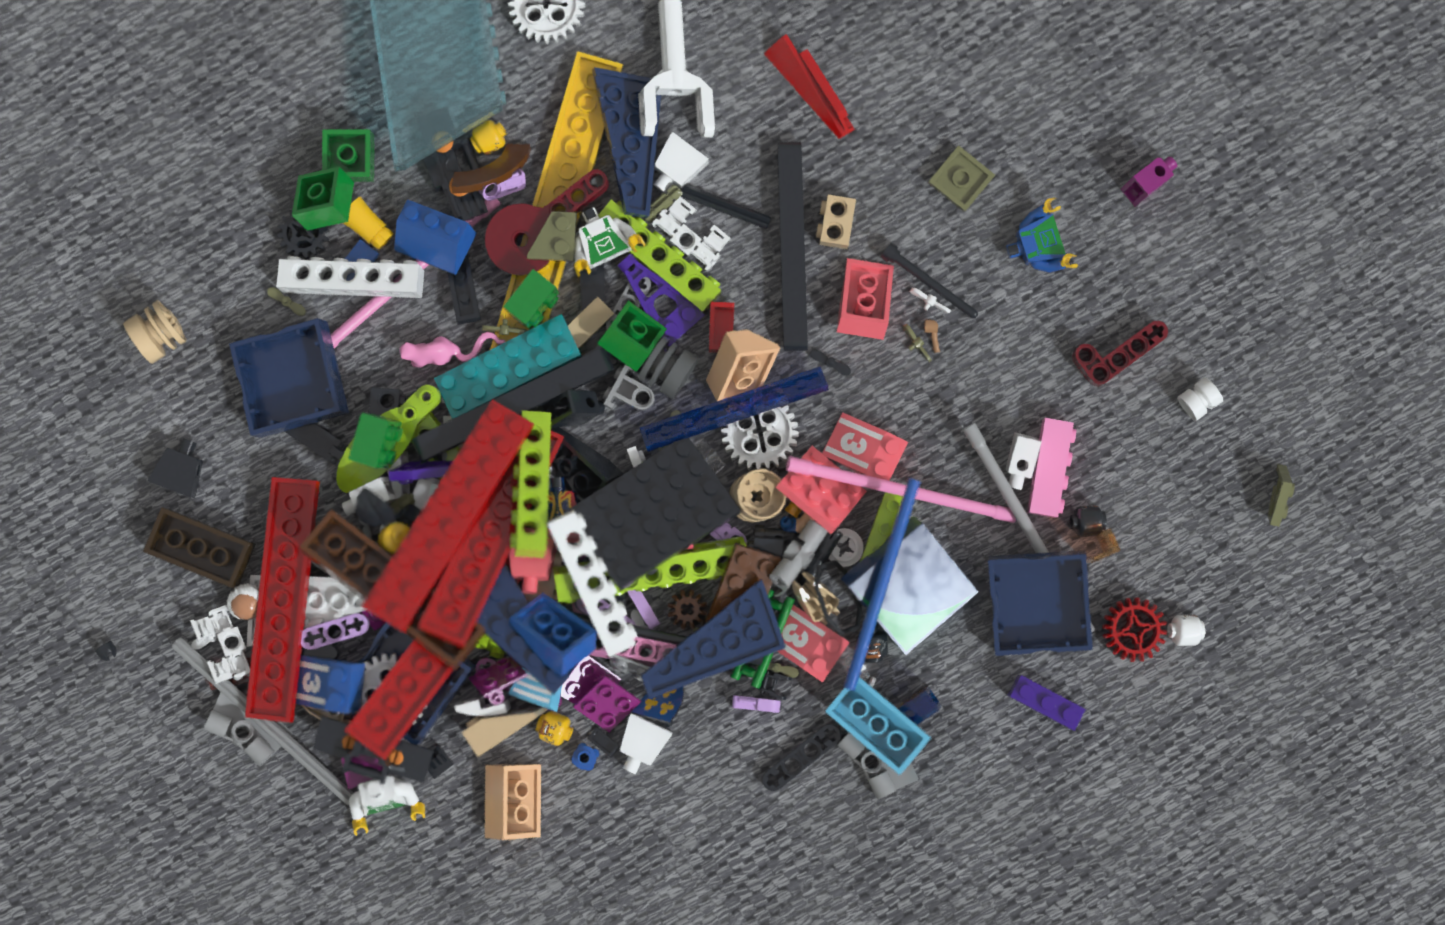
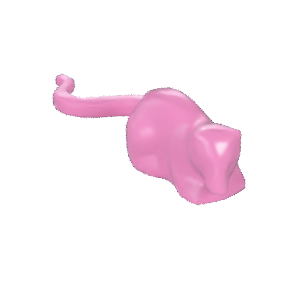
(442, 350)

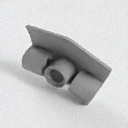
(797, 557)
(228, 718)
(882, 777)

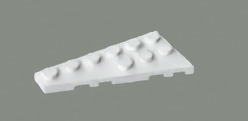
(325, 602)

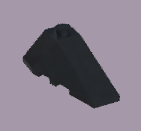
(582, 466)

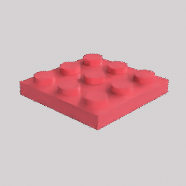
(819, 497)

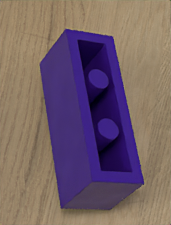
(1046, 702)

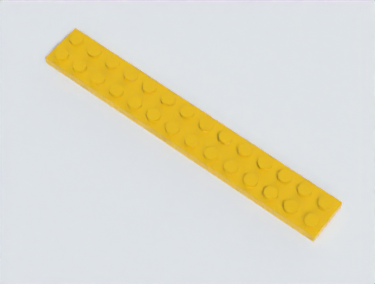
(568, 160)

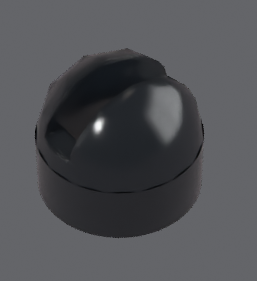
(104, 650)

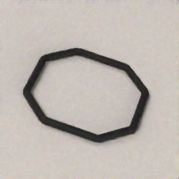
(822, 604)

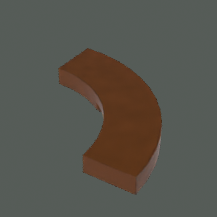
(496, 172)

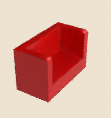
(720, 322)

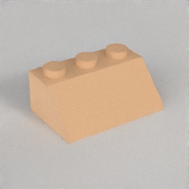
(741, 364)
(512, 801)

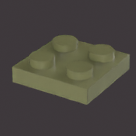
(961, 178)

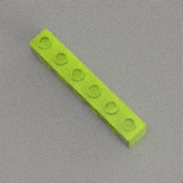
(655, 241)
(532, 544)

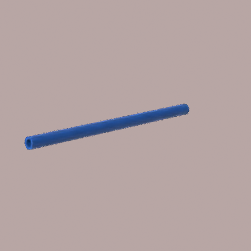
(881, 584)

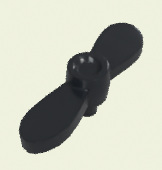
(830, 362)

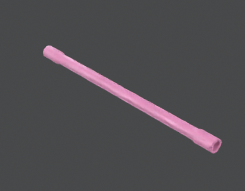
(376, 302)
(808, 468)

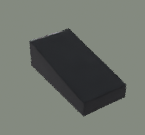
(604, 742)

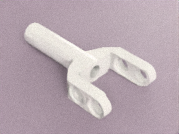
(674, 77)

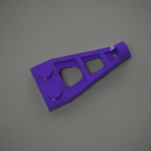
(680, 319)
(414, 470)

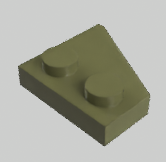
(556, 238)
(1279, 497)

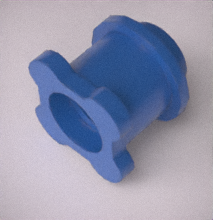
(592, 753)

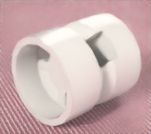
(1198, 400)

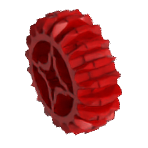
(1136, 640)

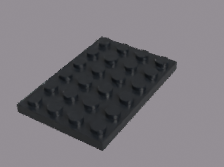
(655, 512)

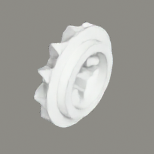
(855, 544)

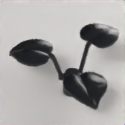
(376, 511)

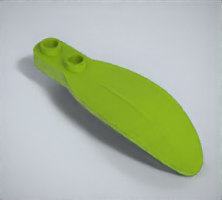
(353, 474)

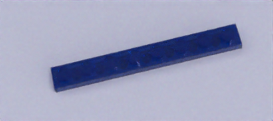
(734, 408)

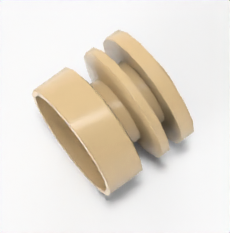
(155, 331)
(768, 500)

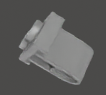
(627, 390)

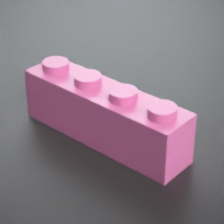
(1050, 468)

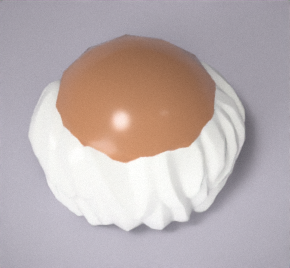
(243, 601)

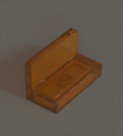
(1108, 545)

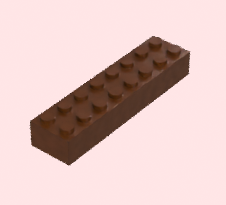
(358, 566)

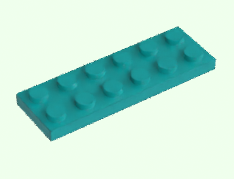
(508, 366)

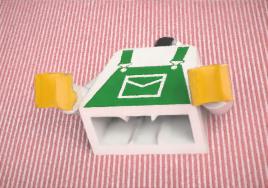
(602, 240)
(381, 797)

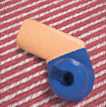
(794, 525)

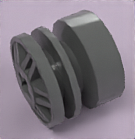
(668, 367)

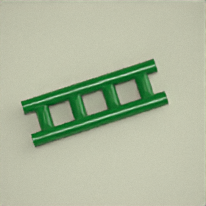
(758, 675)

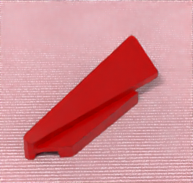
(811, 84)

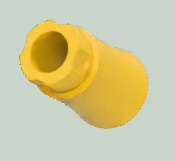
(368, 224)

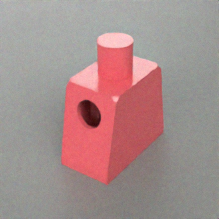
(533, 569)

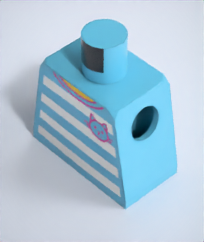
(533, 692)

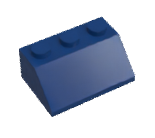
(432, 237)

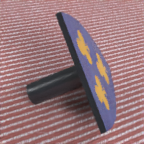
(661, 707)

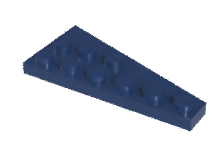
(630, 151)
(501, 604)
(729, 639)

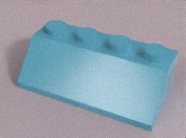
(878, 725)

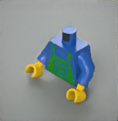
(1040, 241)

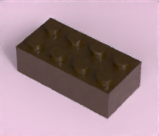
(199, 547)

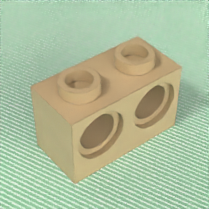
(841, 222)

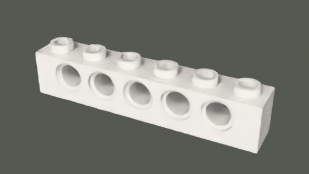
(409, 286)
(613, 641)

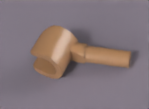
(931, 326)

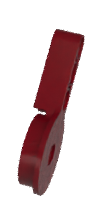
(529, 220)

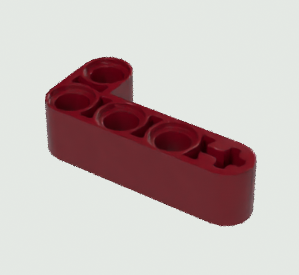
(1124, 350)

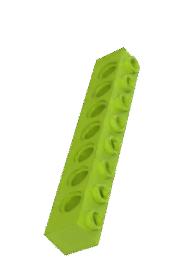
(663, 577)

